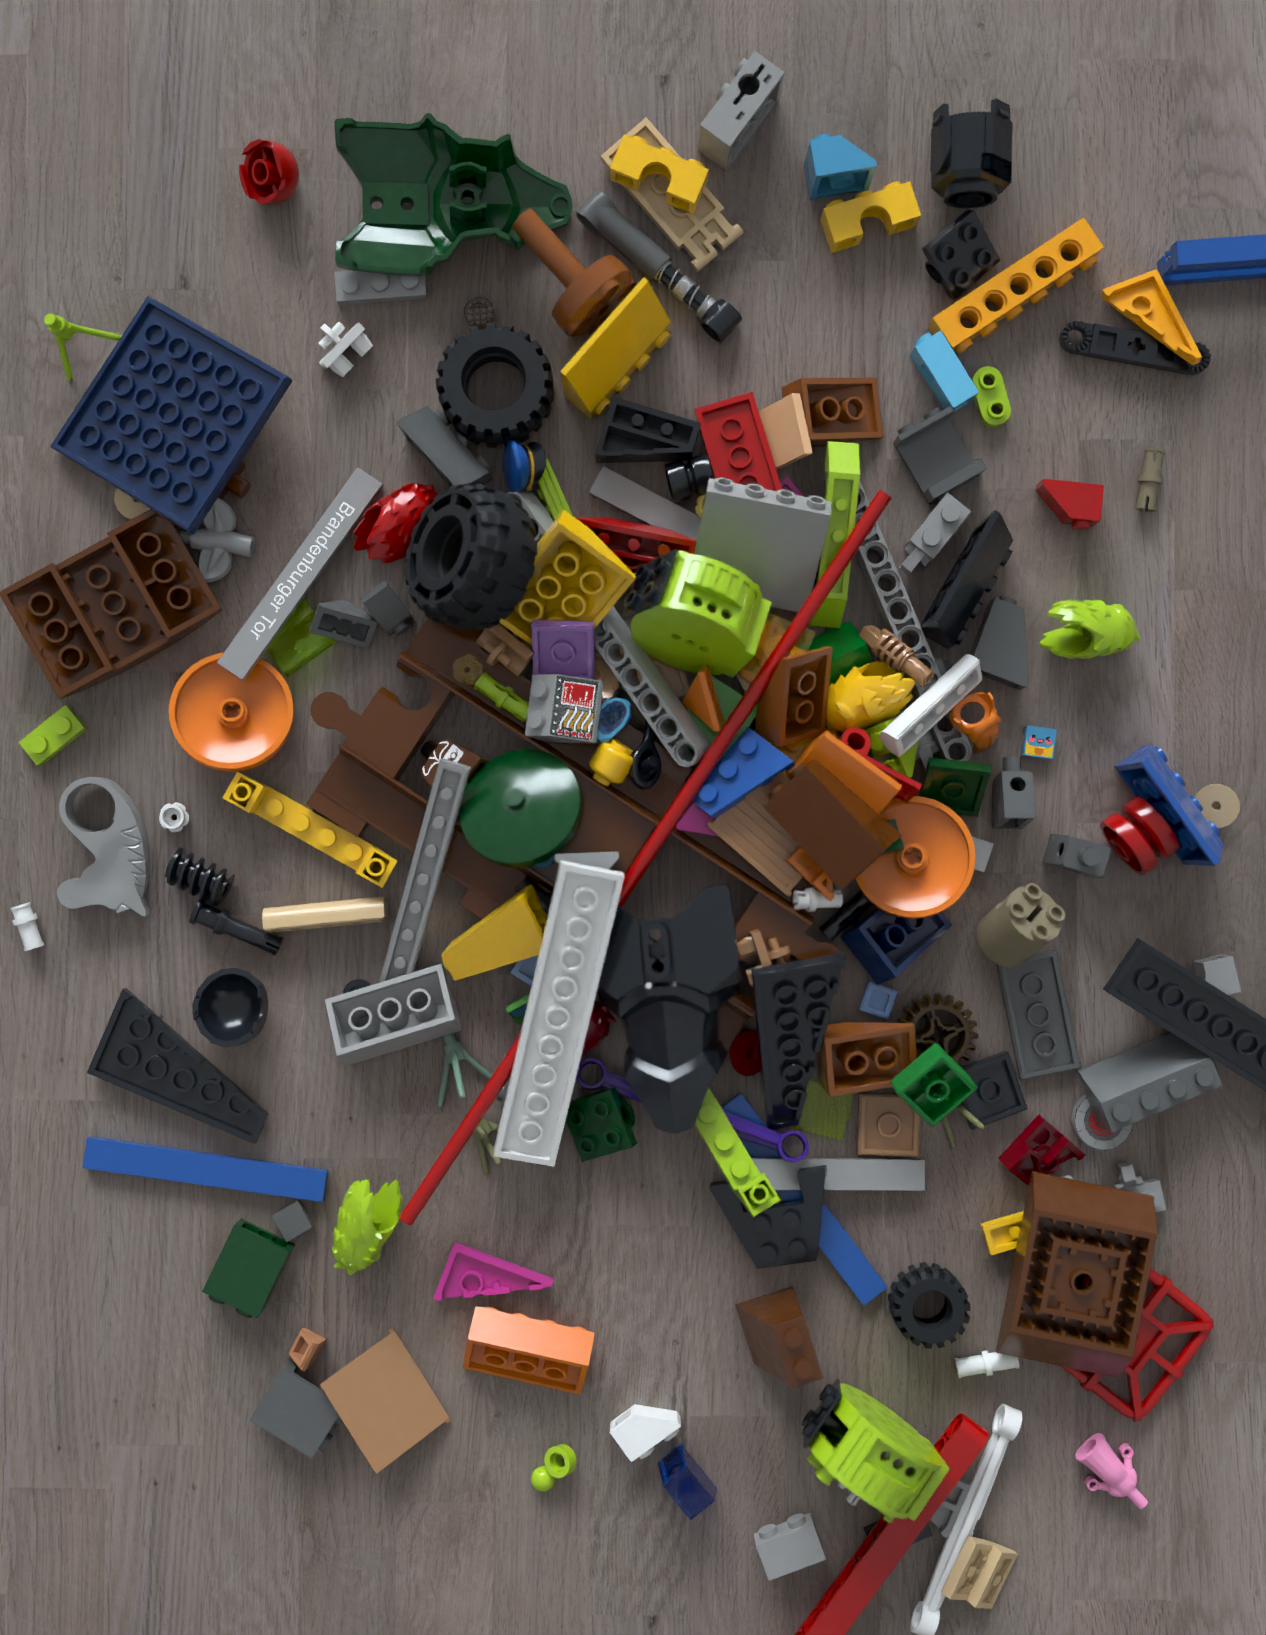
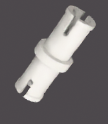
(985, 1363)

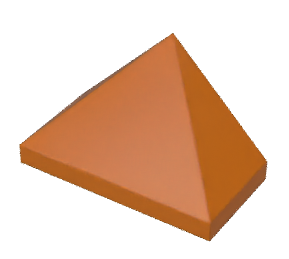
(704, 701)

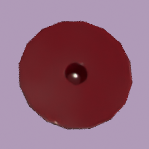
(745, 1054)

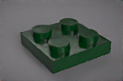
(956, 784)

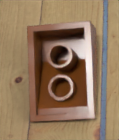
(839, 408)
(796, 698)
(864, 1055)

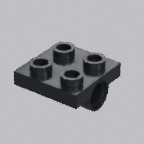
(960, 254)

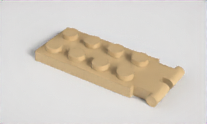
(684, 230)

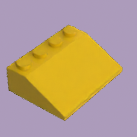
(616, 351)
(571, 580)

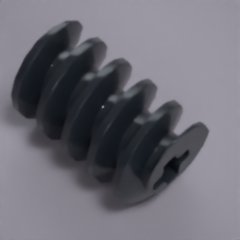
(198, 878)

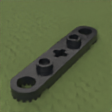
(1113, 342)

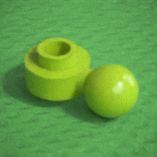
(544, 1476)

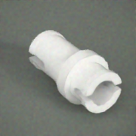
(812, 899)
(27, 926)

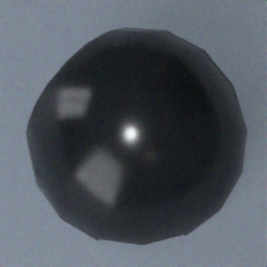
(230, 1007)

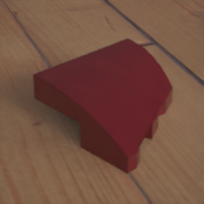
(1038, 1150)

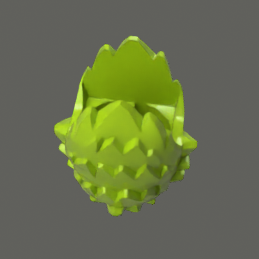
(1090, 630)
(365, 1225)

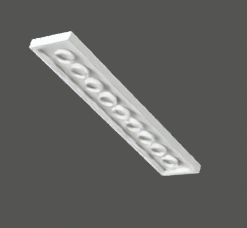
(558, 1013)

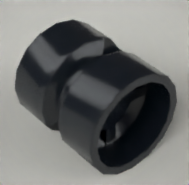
(688, 478)

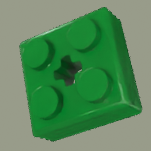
(936, 1101)

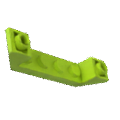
(842, 490)
(732, 1157)

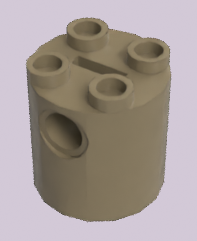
(1019, 926)

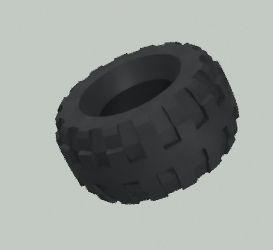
(471, 557)

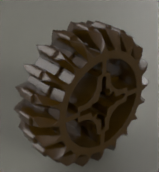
(951, 1030)

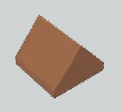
(306, 1348)

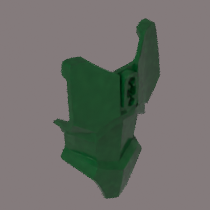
(456, 190)

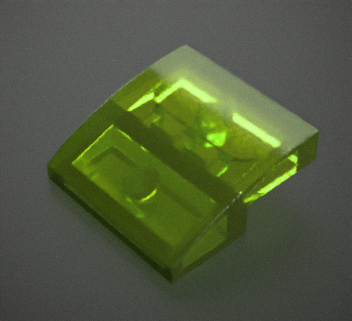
(295, 644)

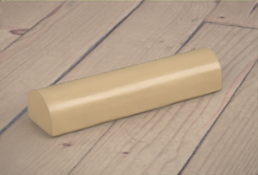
(325, 914)

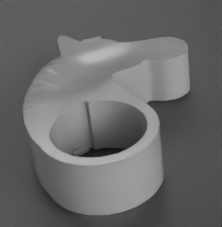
(121, 855)

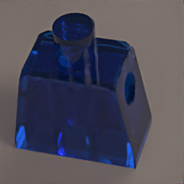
(689, 1485)

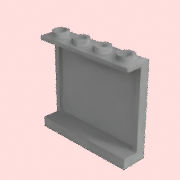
(765, 536)

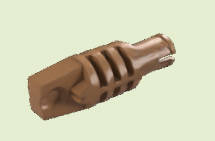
(896, 654)

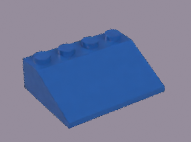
(1155, 783)

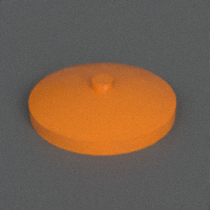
(230, 720)
(931, 867)

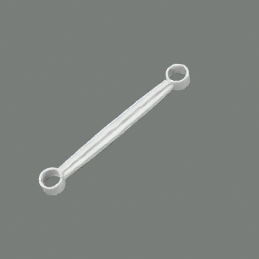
(1004, 1428)

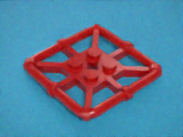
(1149, 1338)

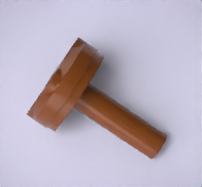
(589, 292)

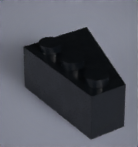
(645, 435)

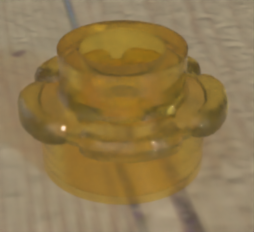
(475, 669)

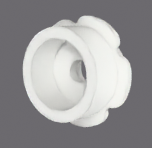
(166, 817)

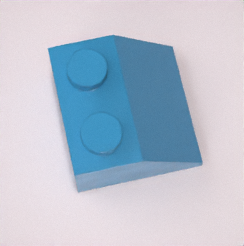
(836, 167)

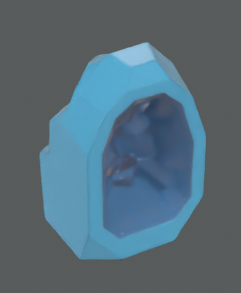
(613, 718)

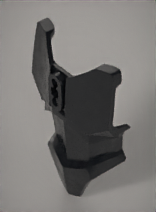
(673, 1012)

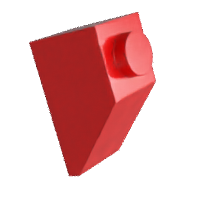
(1073, 502)

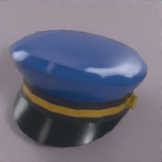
(523, 465)

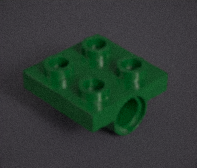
(601, 1124)

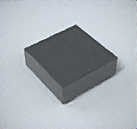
(293, 1220)

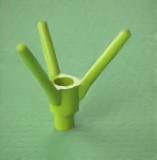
(65, 330)

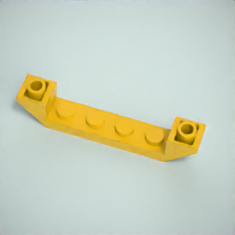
(311, 828)

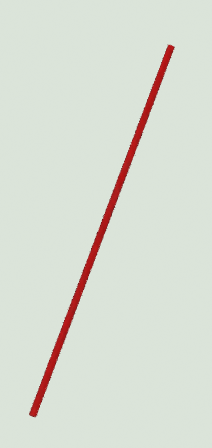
(666, 826)

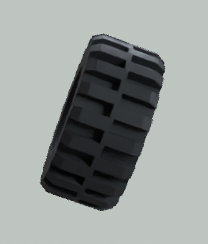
(487, 347)

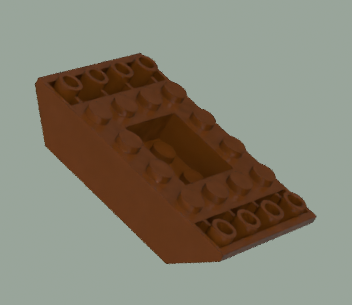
(1068, 1232)

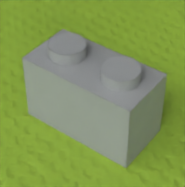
(789, 1545)

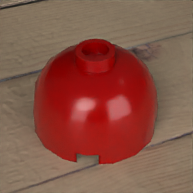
(268, 172)

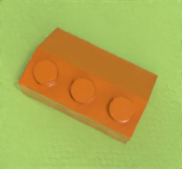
(851, 769)

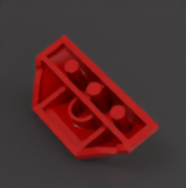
(637, 542)

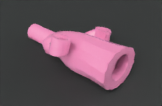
(1118, 1478)

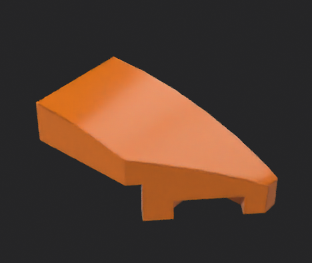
(811, 872)

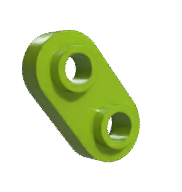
(991, 396)

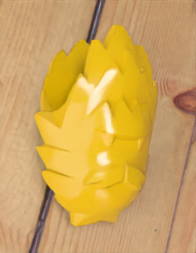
(867, 696)

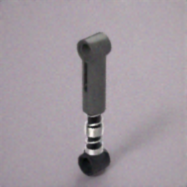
(603, 218)

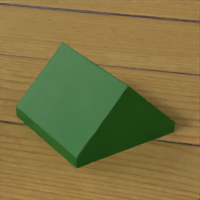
(847, 649)

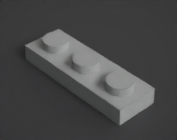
(367, 287)

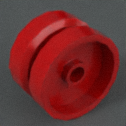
(1139, 835)

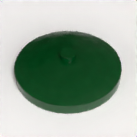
(521, 808)

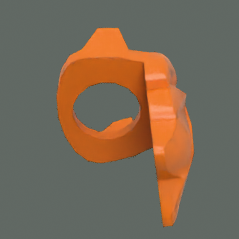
(981, 733)

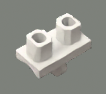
(354, 338)

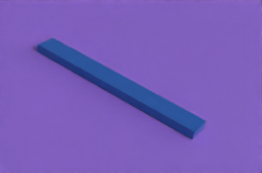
(205, 1168)
(833, 1238)

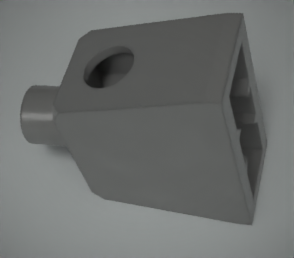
(1012, 807)
(1078, 855)

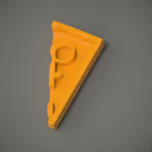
(1153, 309)

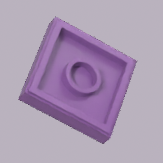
(563, 648)

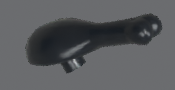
(646, 761)

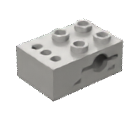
(740, 109)

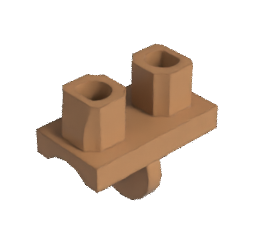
(505, 648)
(755, 945)

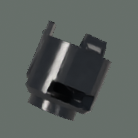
(971, 155)

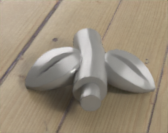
(218, 542)

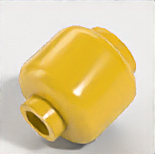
(611, 762)

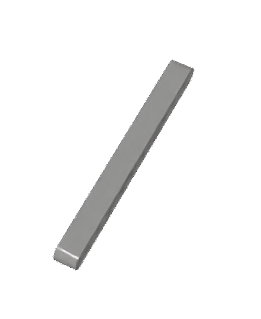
(909, 623)
(626, 668)

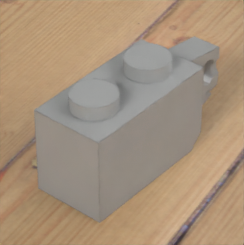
(934, 532)

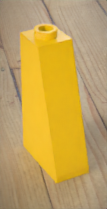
(500, 938)

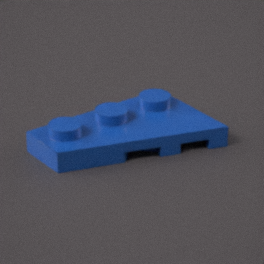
(740, 771)

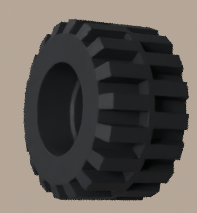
(937, 1328)

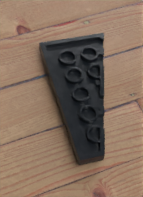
(791, 1023)
(158, 1064)

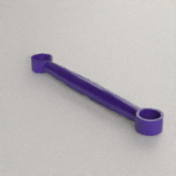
(744, 1128)

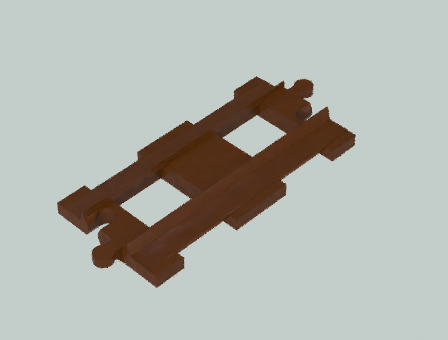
(618, 817)

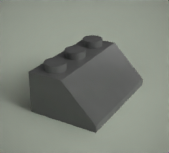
(442, 449)

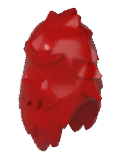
(391, 520)

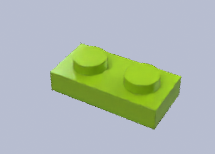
(53, 735)

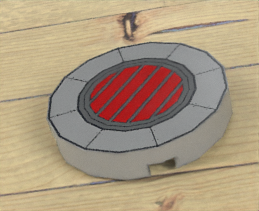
(1089, 1132)

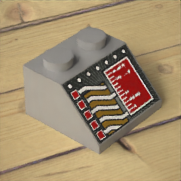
(564, 709)

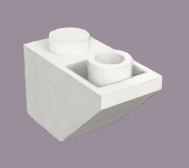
(642, 1428)

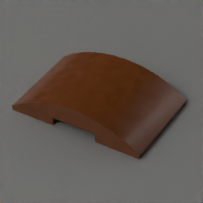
(111, 604)

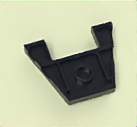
(784, 1231)

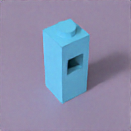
(943, 371)

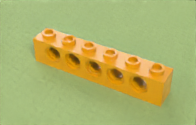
(1076, 240)

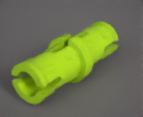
(502, 696)

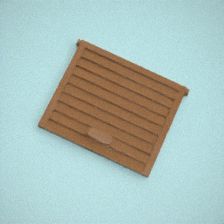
(759, 837)
(384, 1401)

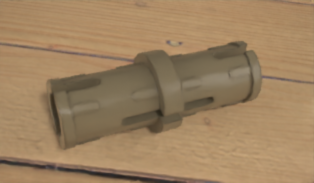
(1150, 479)

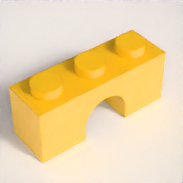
(638, 159)
(893, 206)

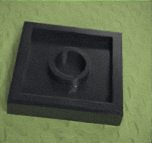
(997, 1091)

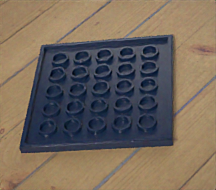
(171, 414)

